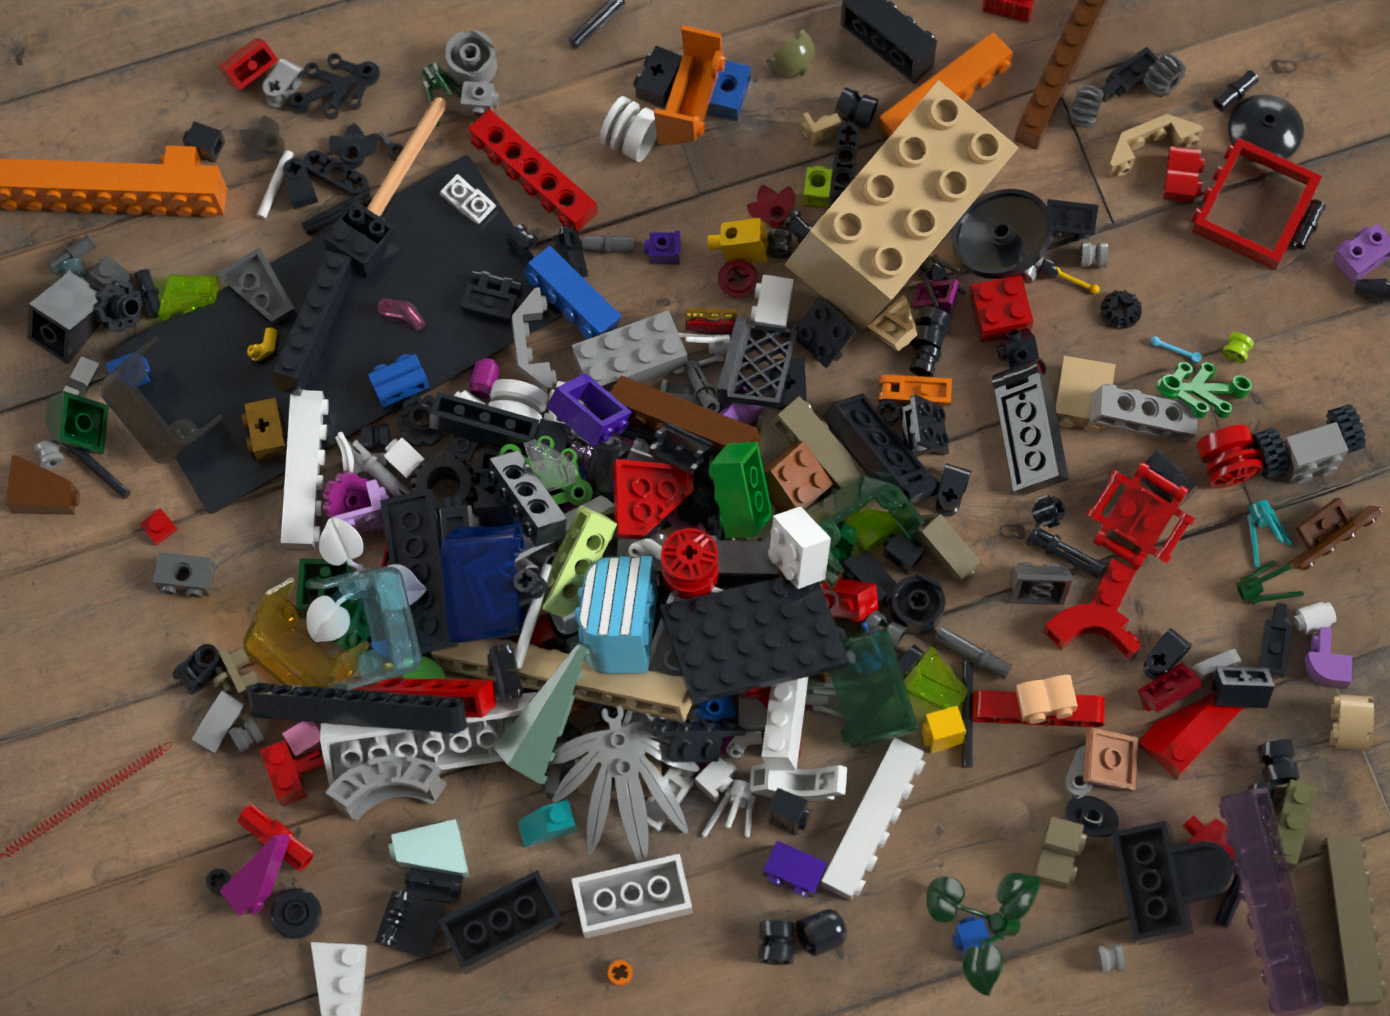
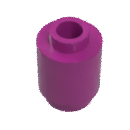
(483, 377)

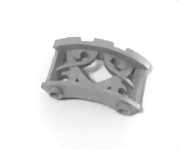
(385, 780)

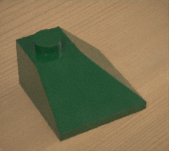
(77, 421)

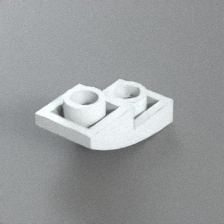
(467, 199)

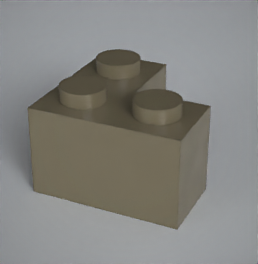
(1059, 847)

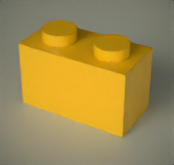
(943, 729)

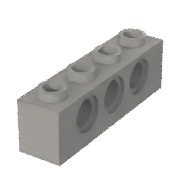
(1106, 412)

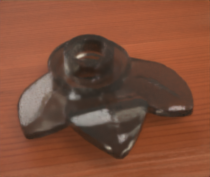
(259, 140)

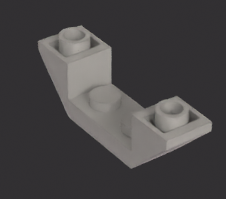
(537, 373)

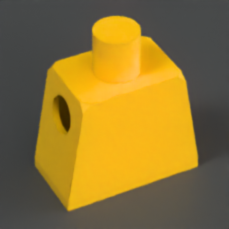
(741, 240)

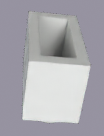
(773, 302)

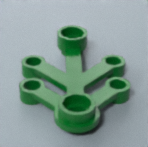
(1172, 387)

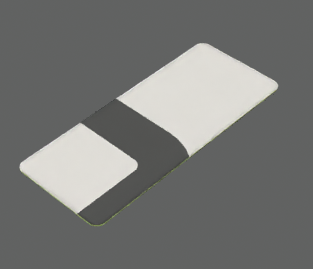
(81, 376)

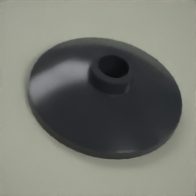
(1093, 813)

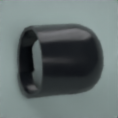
(826, 929)

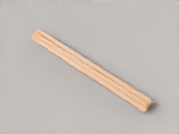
(407, 156)

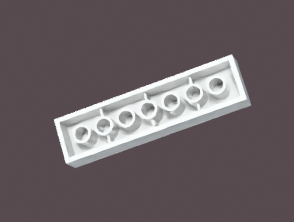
(353, 745)

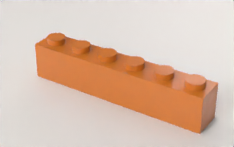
(962, 77)

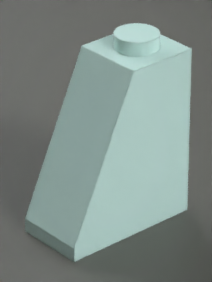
(431, 849)

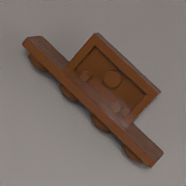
(1328, 528)

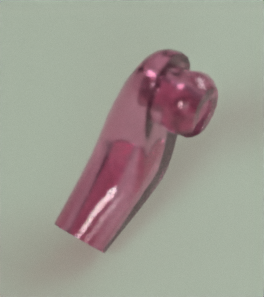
(401, 309)

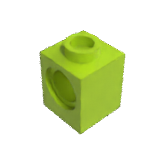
(817, 196)

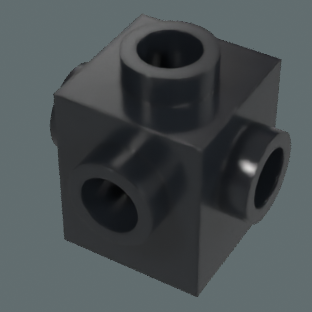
(1017, 347)

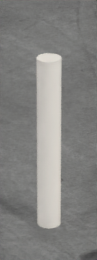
(274, 186)

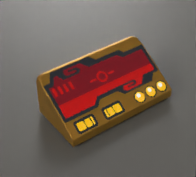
(710, 320)

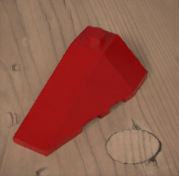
(1186, 734)

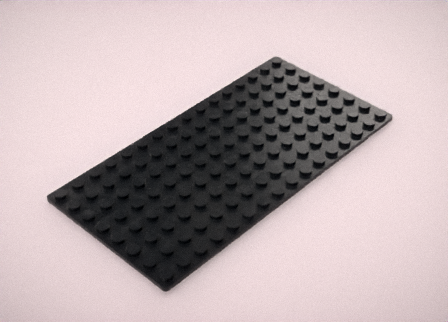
(429, 261)

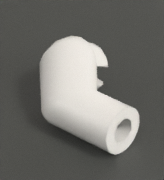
(645, 548)
(739, 743)

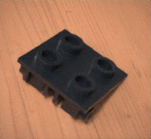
(824, 332)
(409, 924)

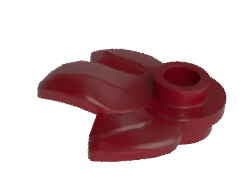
(771, 203)

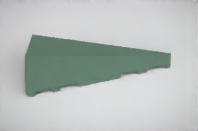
(532, 736)

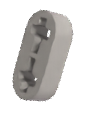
(1207, 668)

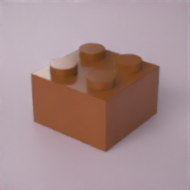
(795, 478)

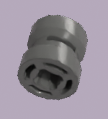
(246, 735)

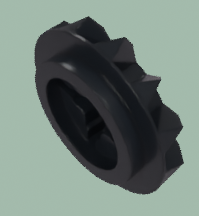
(1116, 318)

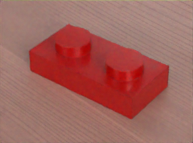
(1114, 585)

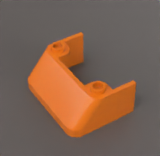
(692, 88)

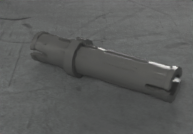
(704, 391)
(982, 658)

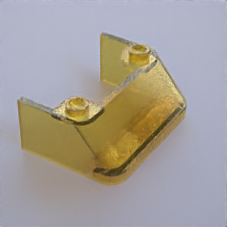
(287, 652)

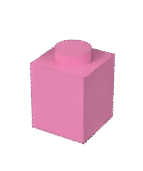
(304, 738)

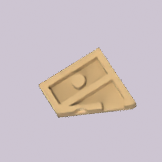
(895, 325)

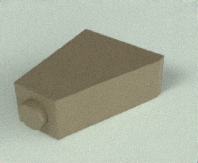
(946, 547)

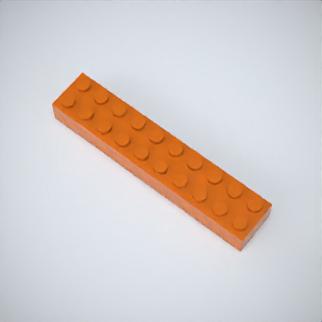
(112, 187)

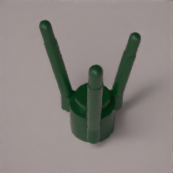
(437, 78)
(1251, 586)

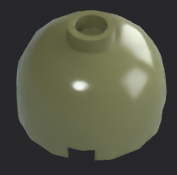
(794, 56)

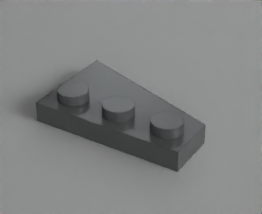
(258, 284)

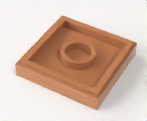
(1110, 759)

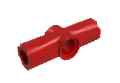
(265, 828)

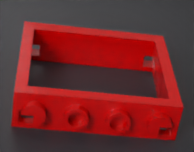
(1236, 242)

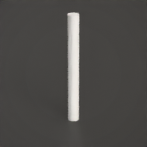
(531, 619)

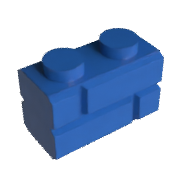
(398, 379)

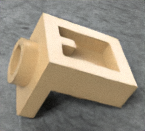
(822, 129)

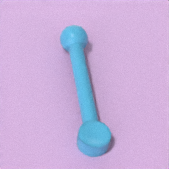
(1195, 357)

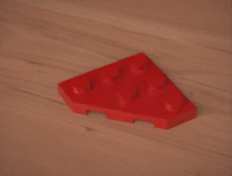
(646, 495)

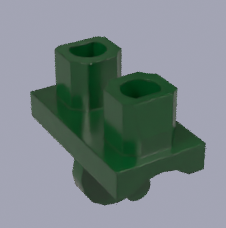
(846, 544)

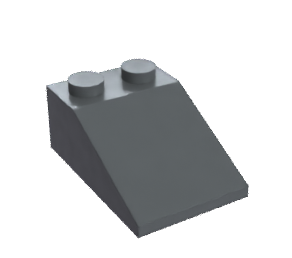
(1040, 584)

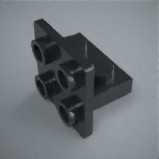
(924, 427)
(868, 570)

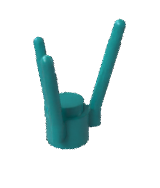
(1263, 516)

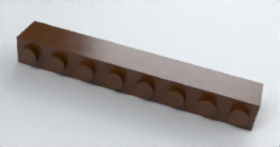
(1059, 72)

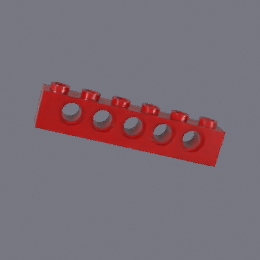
(492, 127)
(477, 694)

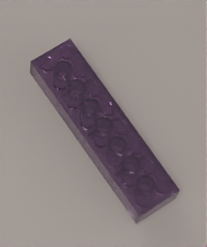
(1270, 902)

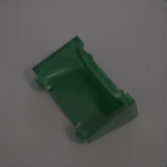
(872, 690)

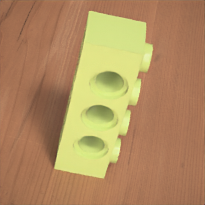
(572, 549)

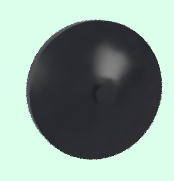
(1003, 234)

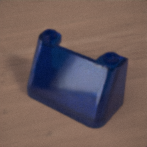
(480, 583)

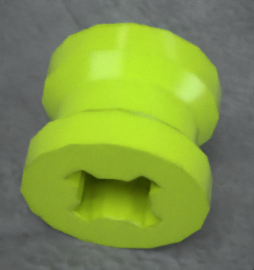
(1238, 347)

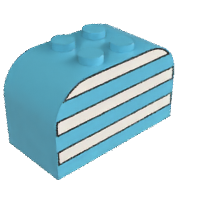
(618, 613)

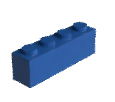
(571, 294)

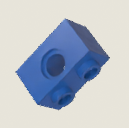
(730, 103)

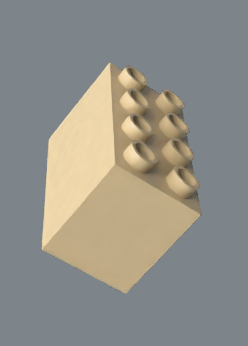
(901, 205)

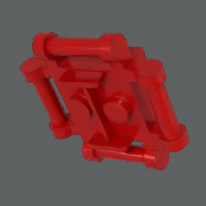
(1140, 516)

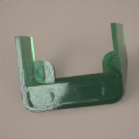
(853, 499)

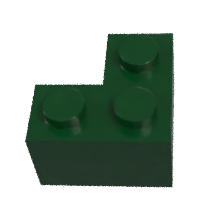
(311, 571)

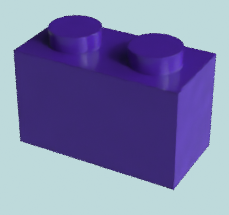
(794, 870)

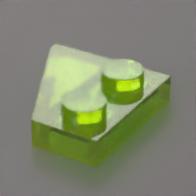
(188, 293)
(937, 684)

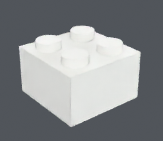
(799, 547)

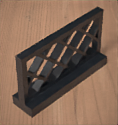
(737, 362)

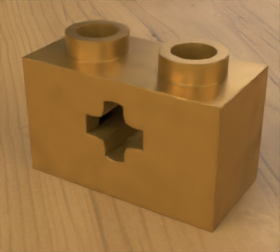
(268, 415)

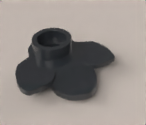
(353, 144)

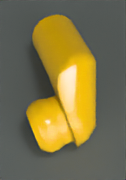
(266, 348)

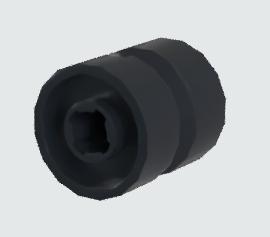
(856, 108)
(931, 327)
(1278, 762)
(776, 942)

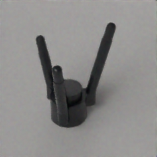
(934, 269)

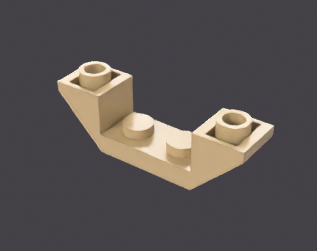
(1182, 133)

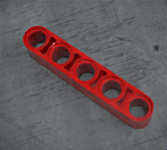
(1004, 708)

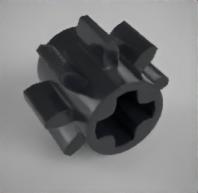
(1048, 511)

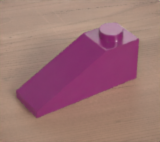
(256, 878)

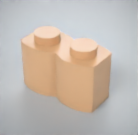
(1046, 698)

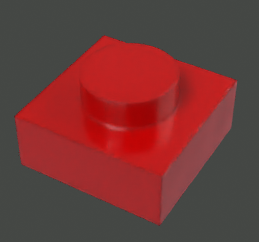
(158, 526)

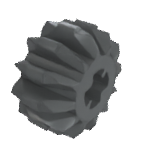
(1164, 75)
(1086, 106)

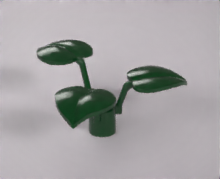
(1015, 893)

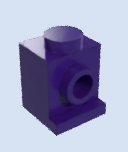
(668, 253)

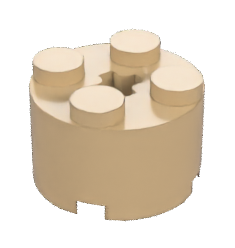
(1353, 722)

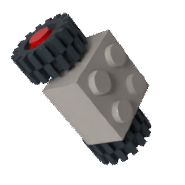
(1311, 451)

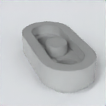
(1077, 771)

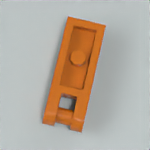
(931, 388)

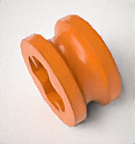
(622, 981)

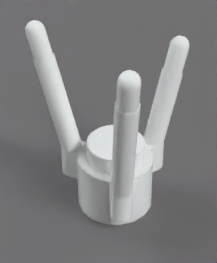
(717, 345)
(739, 797)

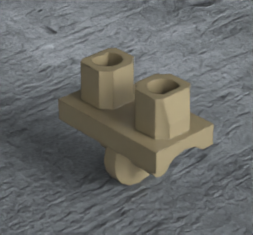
(233, 661)

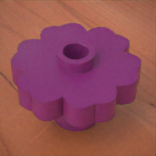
(345, 494)

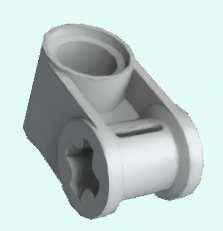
(282, 83)

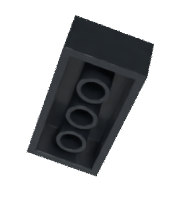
(891, 36)
(501, 922)

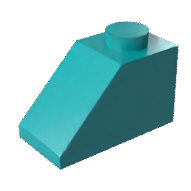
(547, 823)

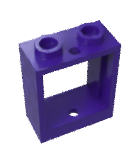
(567, 407)

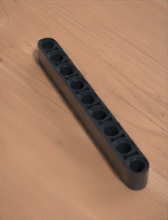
(357, 707)

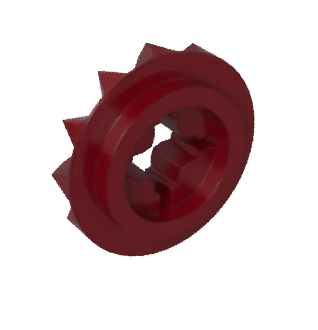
(744, 270)

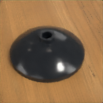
(1279, 137)

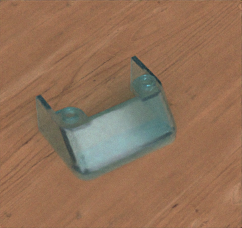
(389, 622)

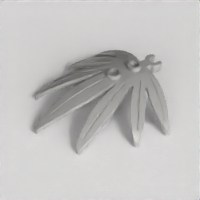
(621, 757)

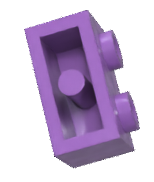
(1363, 252)

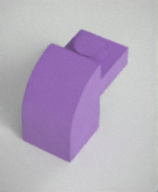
(1327, 668)

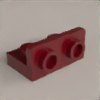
(1168, 688)

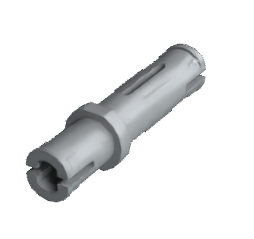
(377, 470)

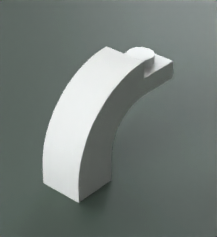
(806, 783)

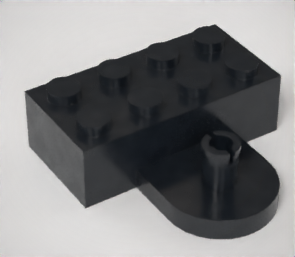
(1165, 878)

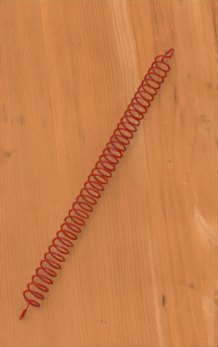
(86, 797)

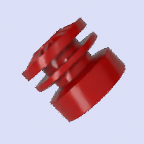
(1229, 456)
(694, 576)

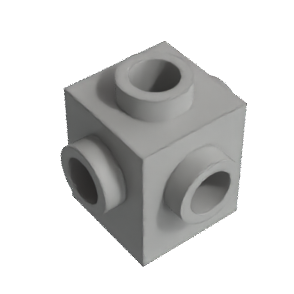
(478, 98)

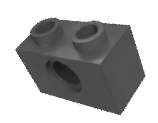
(171, 566)

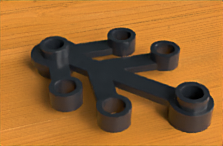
(337, 85)

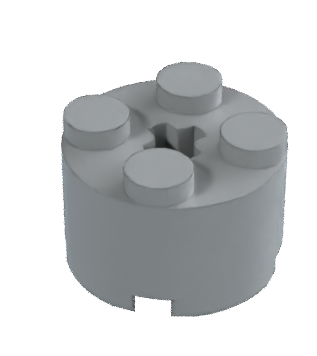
(471, 57)

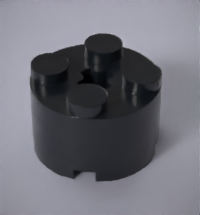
(911, 591)

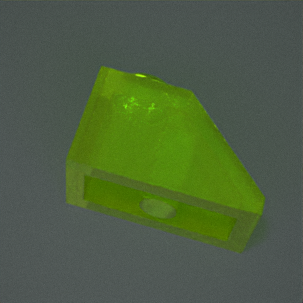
(872, 528)

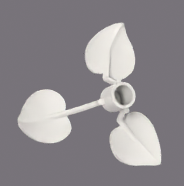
(340, 544)

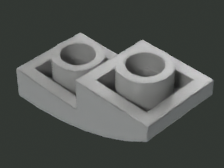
(218, 721)

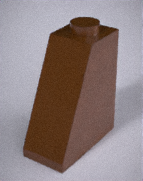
(39, 490)

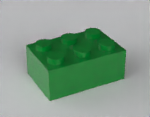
(741, 490)

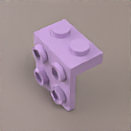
(370, 517)

